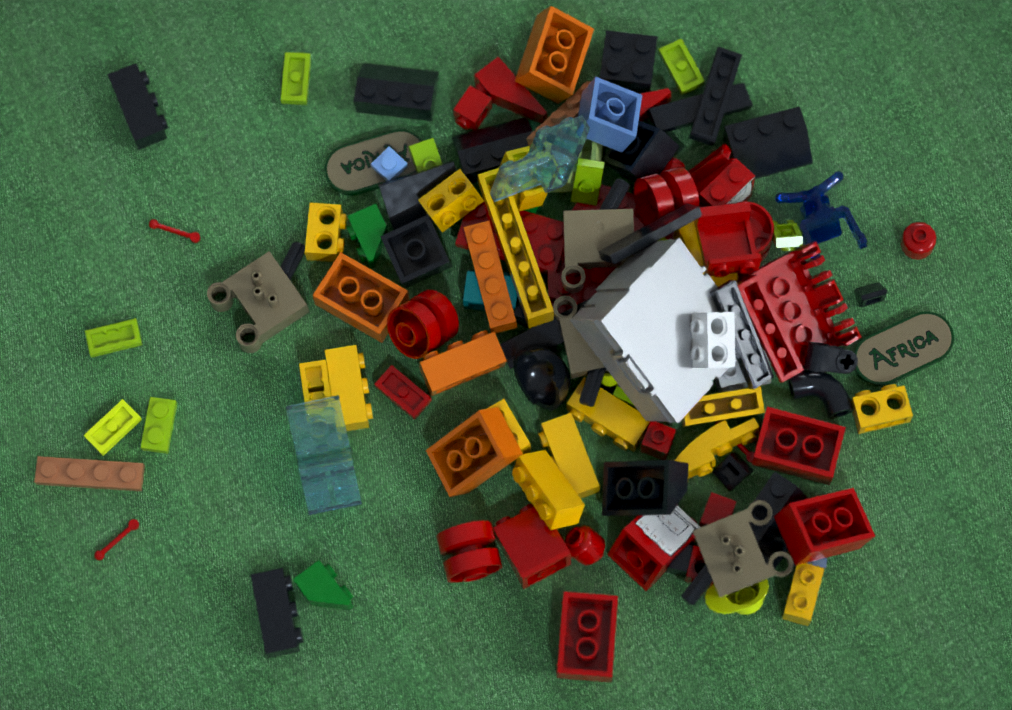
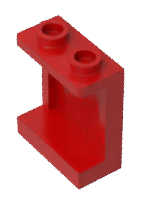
(727, 240)

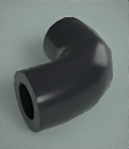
(825, 388)

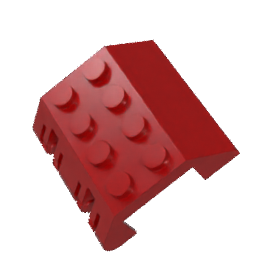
(794, 310)

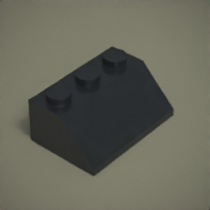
(396, 91)
(770, 142)
(485, 147)
(643, 487)
(778, 494)

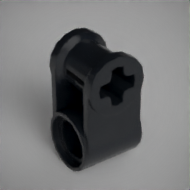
(829, 358)

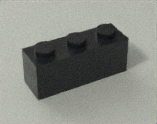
(138, 106)
(276, 612)

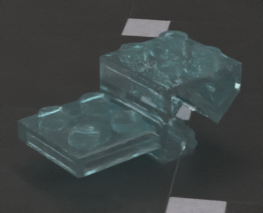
(547, 162)
(324, 455)

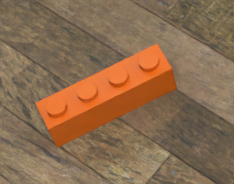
(490, 277)

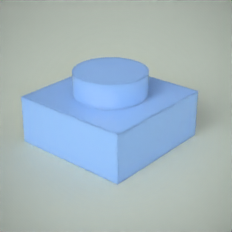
(389, 164)

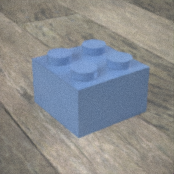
(610, 113)

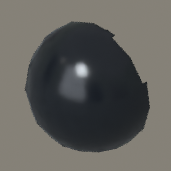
(542, 376)

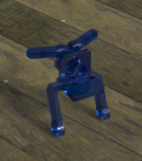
(821, 220)

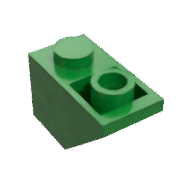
(366, 228)
(321, 589)

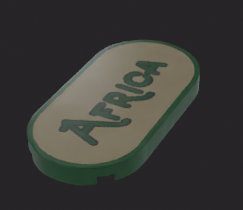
(350, 168)
(903, 348)

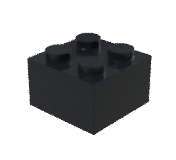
(629, 60)
(645, 154)
(416, 251)

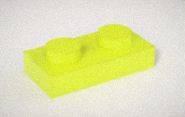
(112, 427)

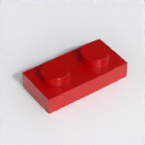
(403, 392)

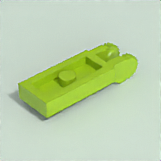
(787, 236)

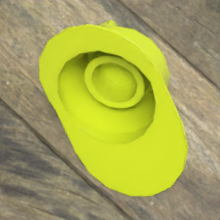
(742, 601)

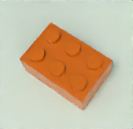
(554, 54)
(359, 296)
(462, 362)
(474, 451)

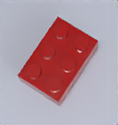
(798, 445)
(824, 526)
(587, 637)

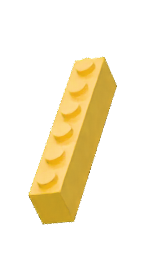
(517, 254)

